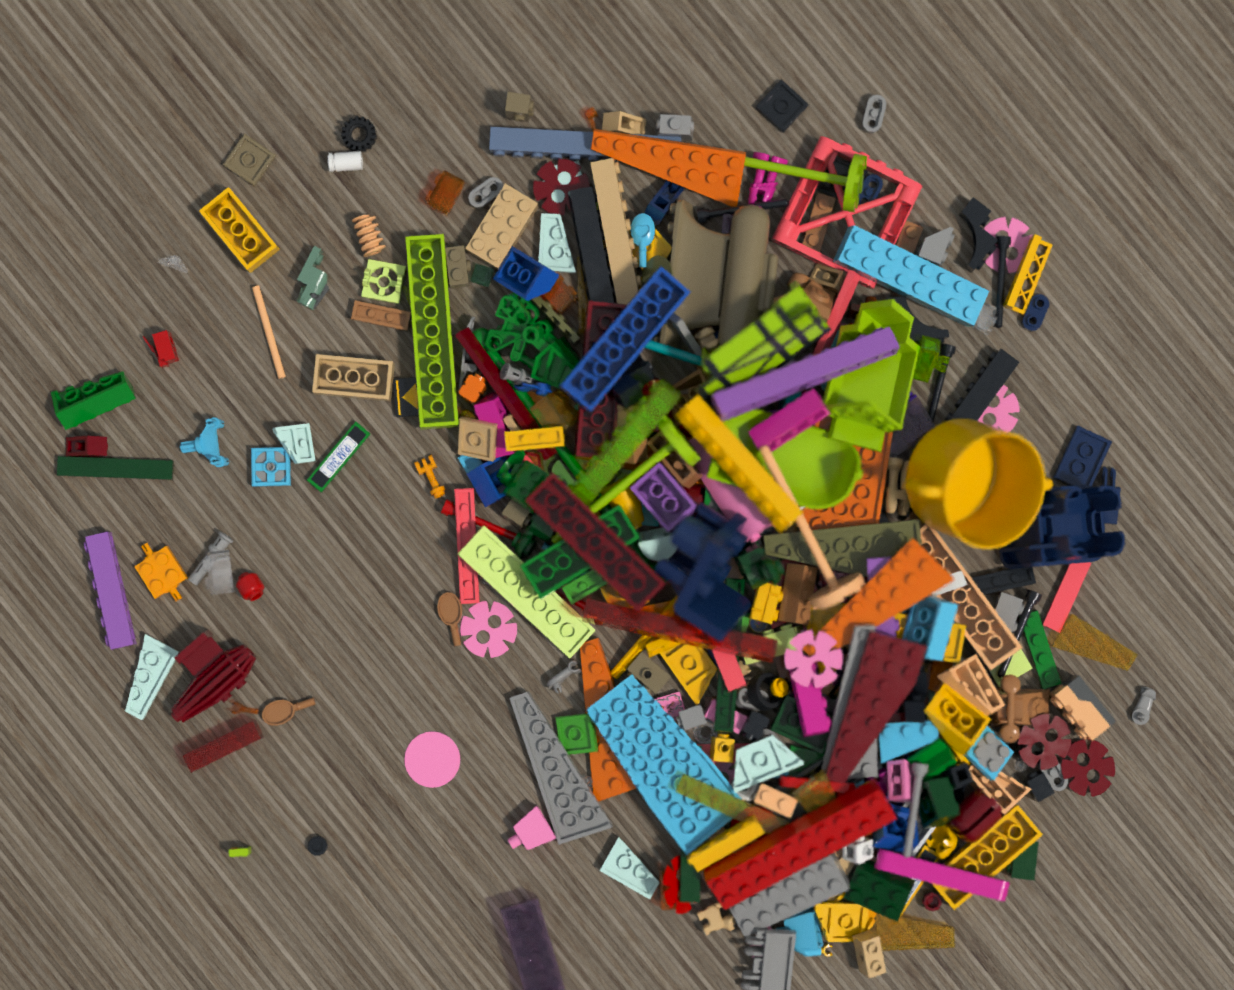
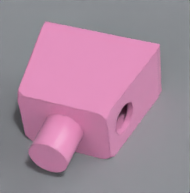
(532, 830)

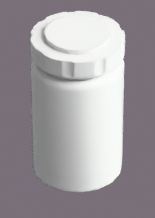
(345, 161)

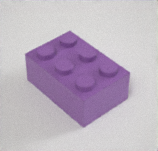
(664, 497)

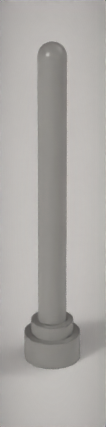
(919, 772)

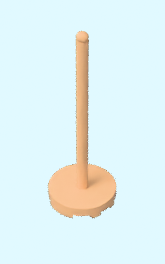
(836, 589)

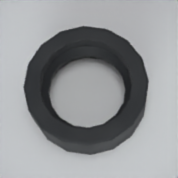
(755, 695)

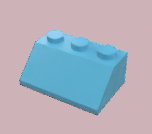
(931, 625)

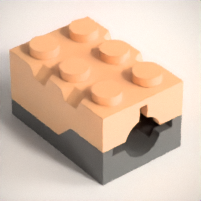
(1081, 708)

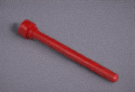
(449, 509)

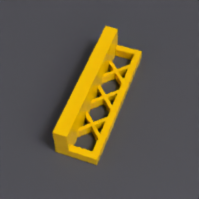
(1023, 273)
(725, 843)

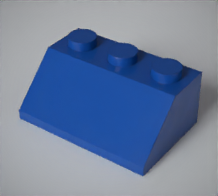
(525, 275)

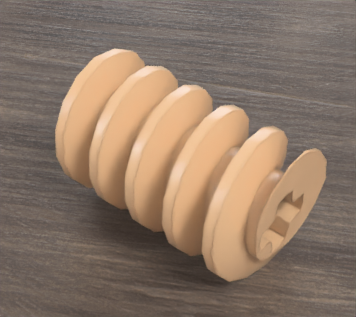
(369, 235)

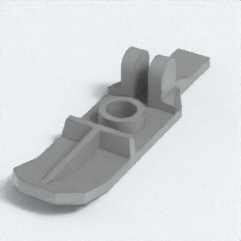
(467, 368)

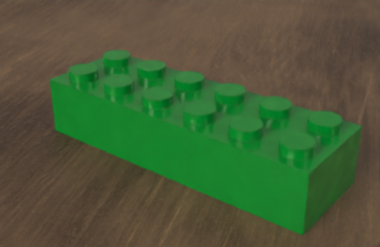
(563, 564)

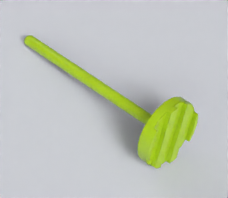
(853, 182)
(677, 441)

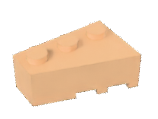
(973, 684)
(1003, 789)

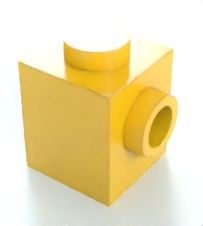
(722, 748)

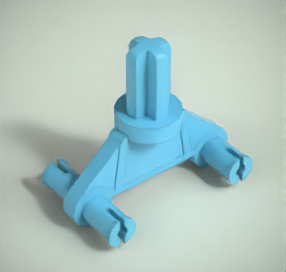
(207, 443)

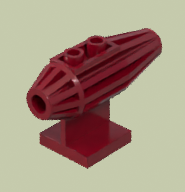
(214, 674)

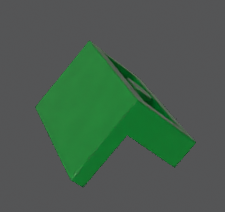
(937, 757)

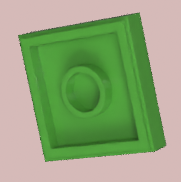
(577, 733)

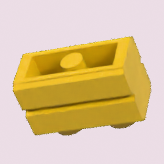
(765, 603)

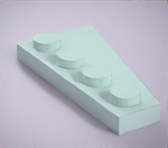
(152, 670)

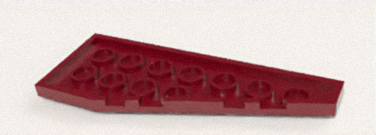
(879, 687)

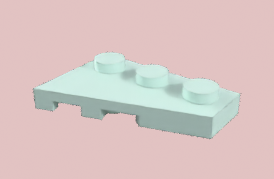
(629, 870)

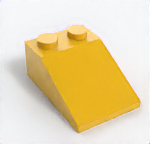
(956, 718)

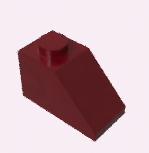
(86, 446)

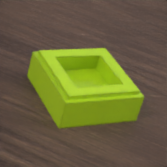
(239, 851)

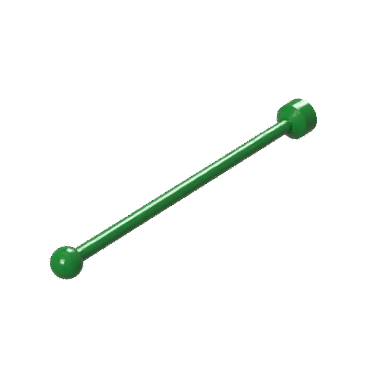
(565, 454)

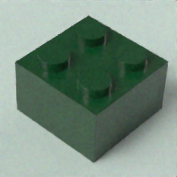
(937, 803)

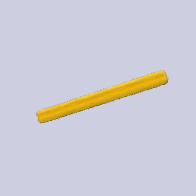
(637, 648)

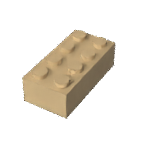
(502, 226)
(353, 377)

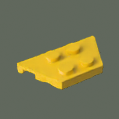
(692, 669)
(843, 920)

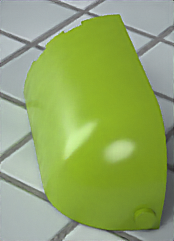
(814, 467)

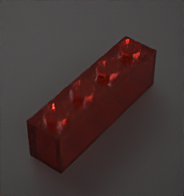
(223, 746)

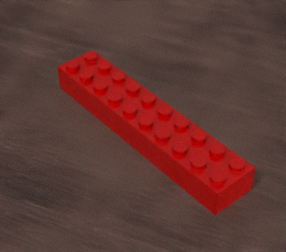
(799, 844)

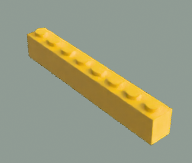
(739, 463)

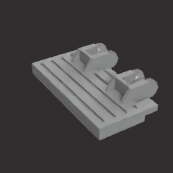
(775, 965)

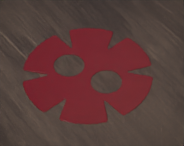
(550, 175)
(1059, 746)
(1073, 769)

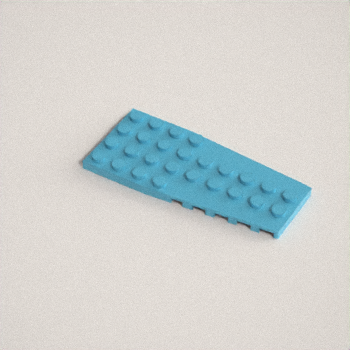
(655, 757)

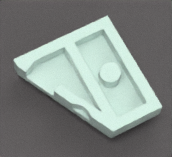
(296, 442)

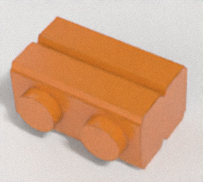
(473, 388)

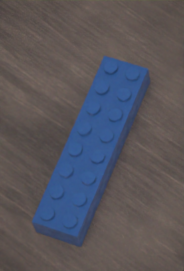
(624, 339)

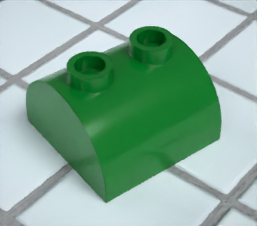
(524, 483)

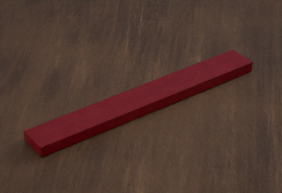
(500, 386)

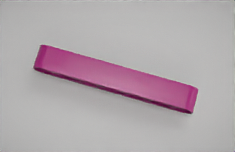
(942, 875)

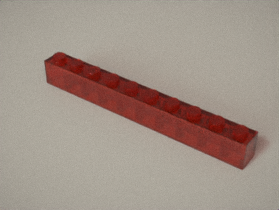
(677, 630)

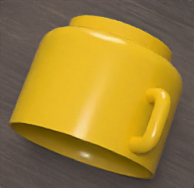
(976, 483)

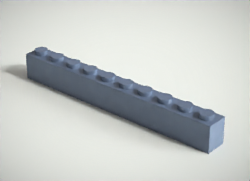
(548, 143)

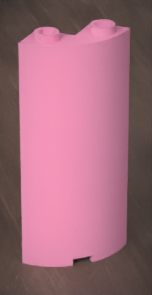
(731, 498)

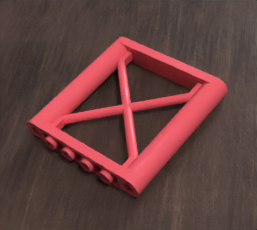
(822, 157)

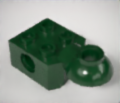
(525, 543)
(757, 567)

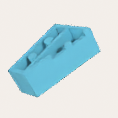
(905, 737)

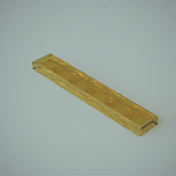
(727, 803)

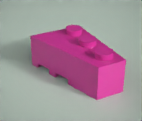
(493, 410)

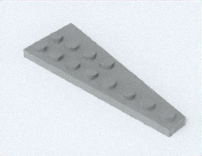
(868, 764)
(565, 792)

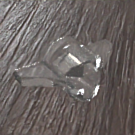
(174, 262)

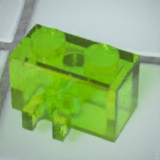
(929, 358)

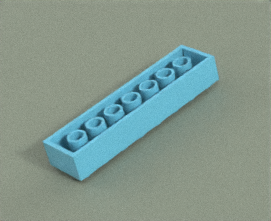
(911, 276)

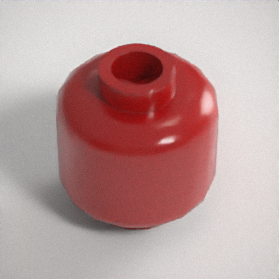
(250, 586)

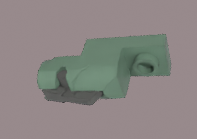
(314, 281)

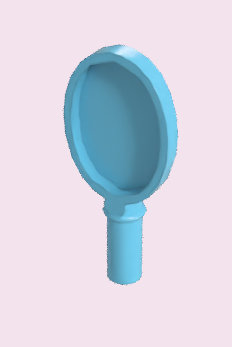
(643, 234)

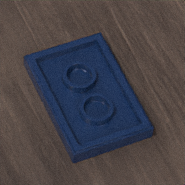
(1082, 458)

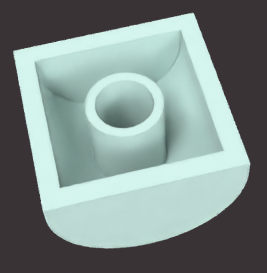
(656, 544)

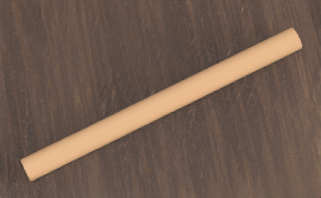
(268, 332)

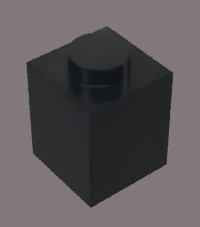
(1039, 786)

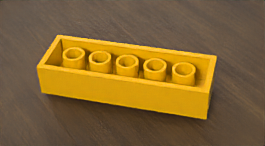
(992, 851)

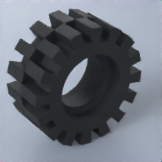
(359, 123)

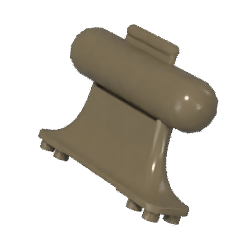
(725, 273)

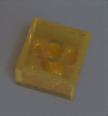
(555, 411)

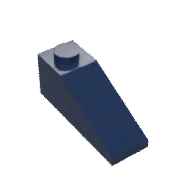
(660, 204)

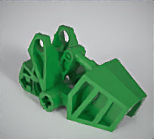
(556, 354)

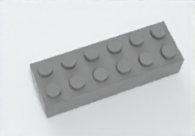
(791, 895)

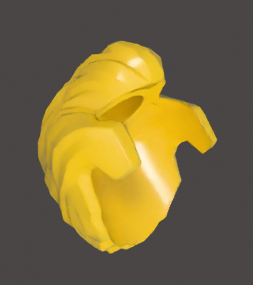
(943, 840)

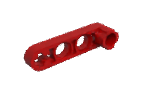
(795, 782)

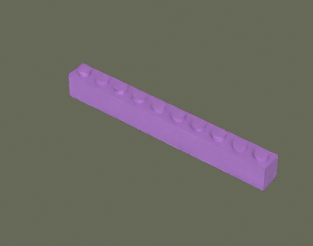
(804, 374)

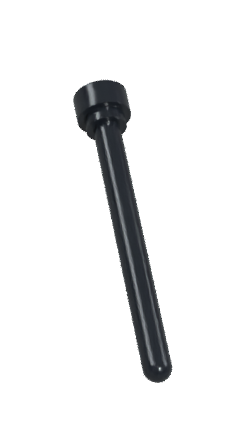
(706, 214)
(1002, 244)
(946, 350)
(1032, 599)

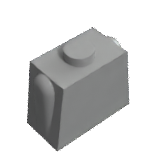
(675, 125)

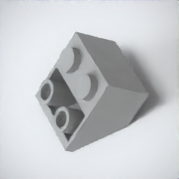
(934, 246)

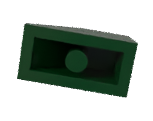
(1025, 864)

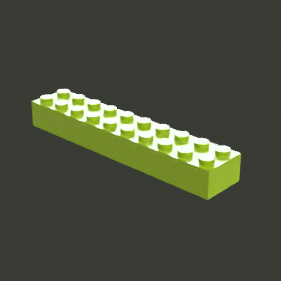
(432, 331)

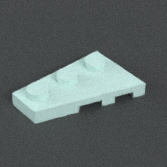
(553, 245)

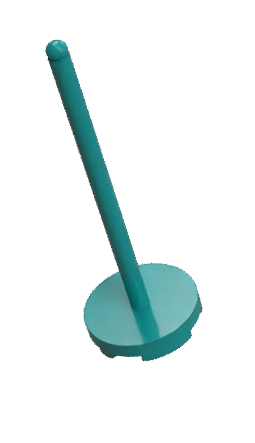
(695, 359)

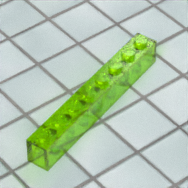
(625, 441)

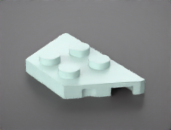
(762, 761)

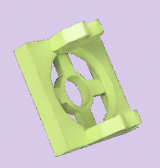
(368, 293)

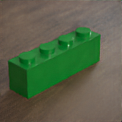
(92, 399)

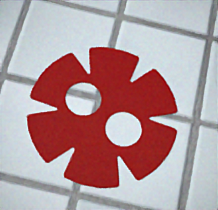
(671, 894)

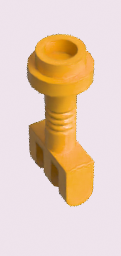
(438, 491)

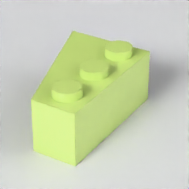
(783, 636)

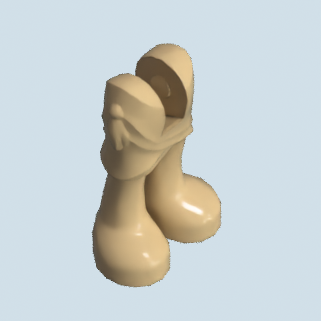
(706, 339)
(894, 466)

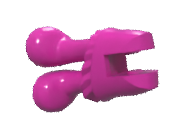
(767, 188)

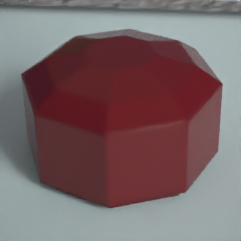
(932, 901)

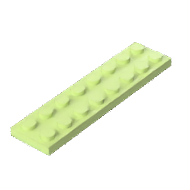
(503, 572)

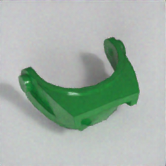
(512, 462)

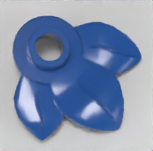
(540, 388)

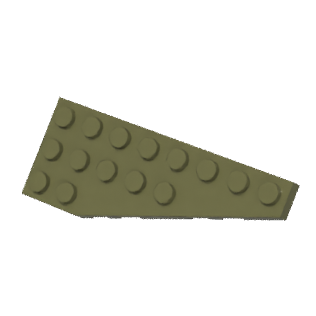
(847, 546)

